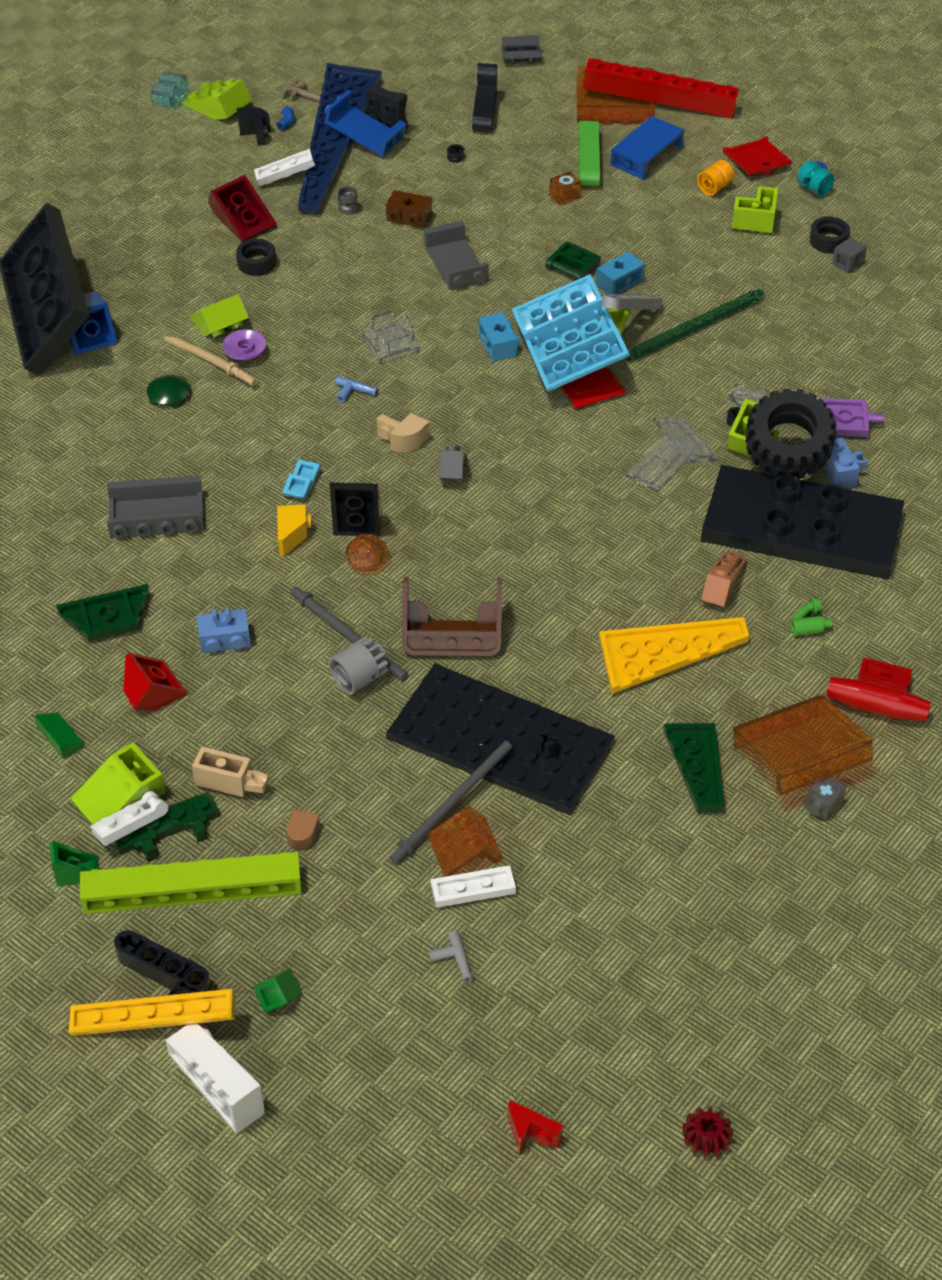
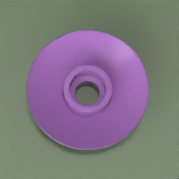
(244, 344)

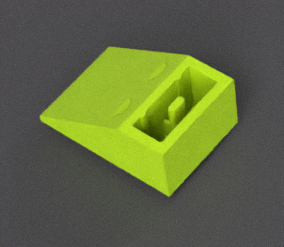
(219, 98)
(118, 784)

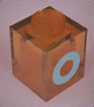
(565, 188)

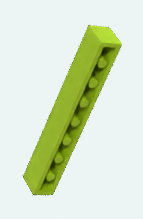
(190, 882)

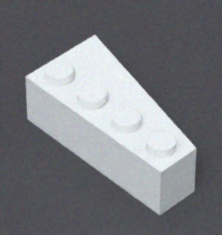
(217, 1076)

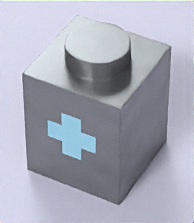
(825, 797)

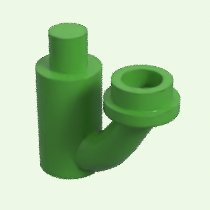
(809, 625)

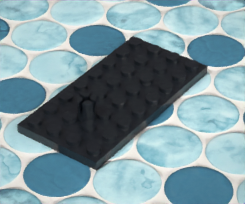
(468, 720)

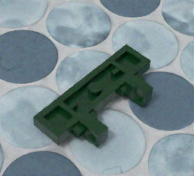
(181, 816)

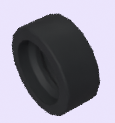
(831, 225)
(254, 266)

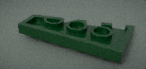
(698, 761)

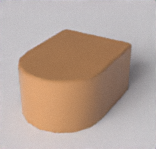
(302, 829)

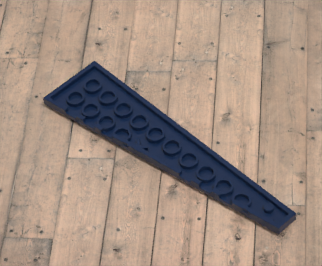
(327, 143)

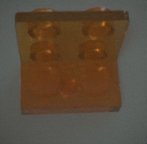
(463, 840)

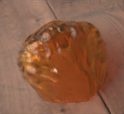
(366, 552)

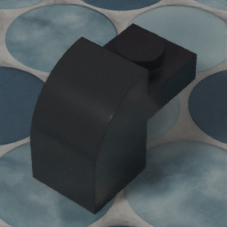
(254, 121)

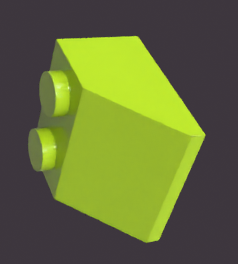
(220, 315)

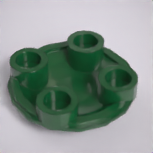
(168, 390)

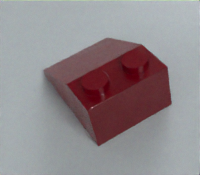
(241, 209)

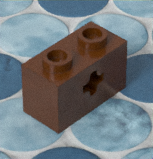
(409, 209)

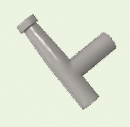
(457, 950)

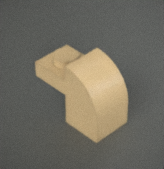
(406, 435)

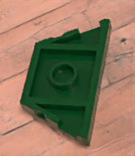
(106, 613)

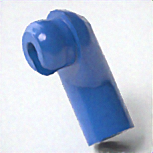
(288, 118)

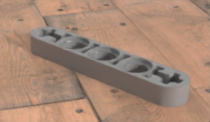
(631, 301)

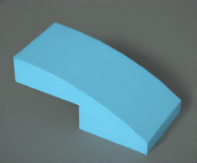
(302, 480)

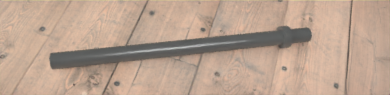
(306, 599)
(406, 847)

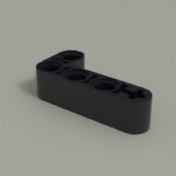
(485, 97)
(135, 951)

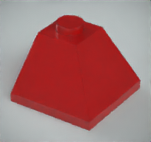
(150, 683)

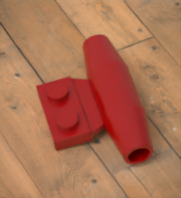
(880, 691)

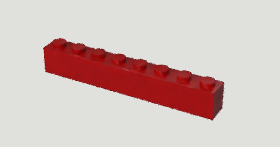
(660, 88)

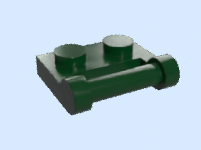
(574, 256)

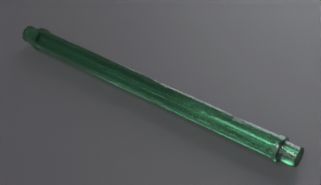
(694, 324)

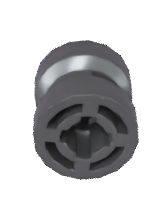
(348, 200)

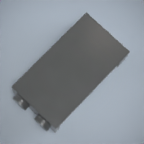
(454, 256)

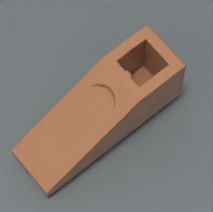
(723, 578)

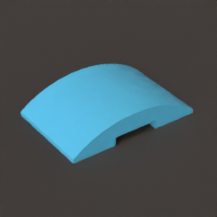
(569, 333)

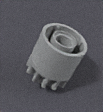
(358, 665)

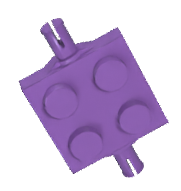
(852, 416)

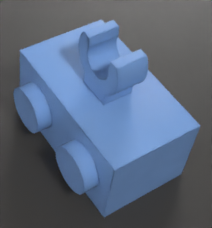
(843, 465)
(223, 630)

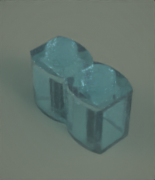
(169, 90)

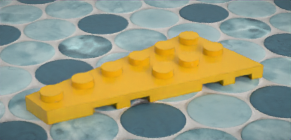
(651, 651)

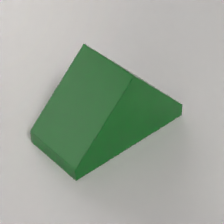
(69, 862)

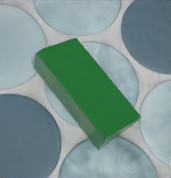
(58, 733)

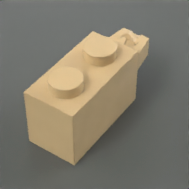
(227, 773)

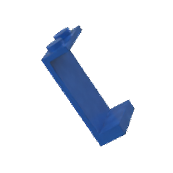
(362, 127)
(644, 145)

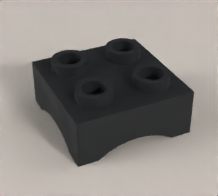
(386, 105)

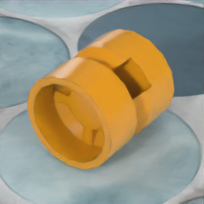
(715, 177)

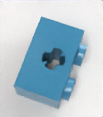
(620, 273)
(498, 336)

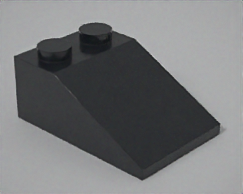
(355, 509)

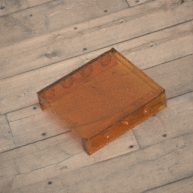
(608, 107)
(805, 743)

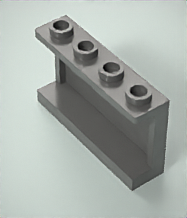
(155, 506)

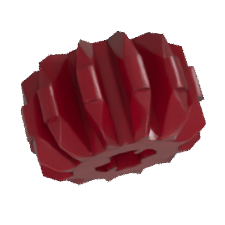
(707, 1131)

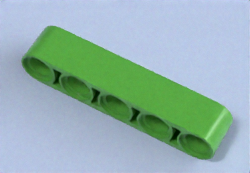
(589, 153)

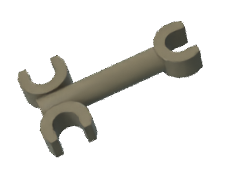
(300, 90)

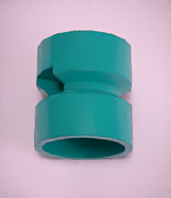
(815, 178)

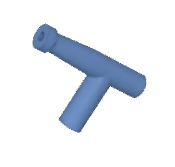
(349, 385)

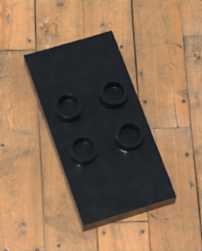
(43, 289)
(803, 521)

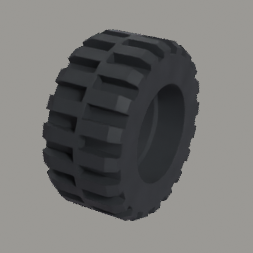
(797, 409)

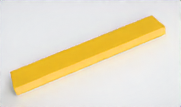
(152, 1012)

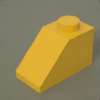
(292, 527)

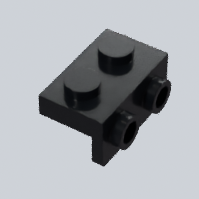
(521, 47)

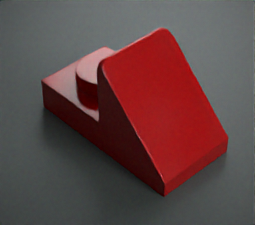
(529, 1123)

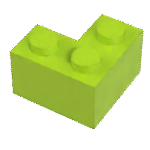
(757, 212)
(737, 434)

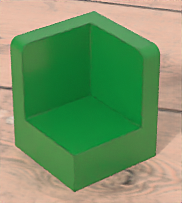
(277, 990)

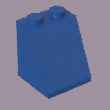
(98, 327)

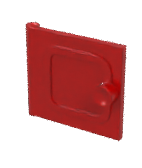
(755, 154)
(593, 388)

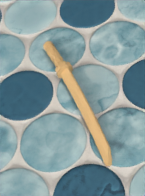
(230, 368)

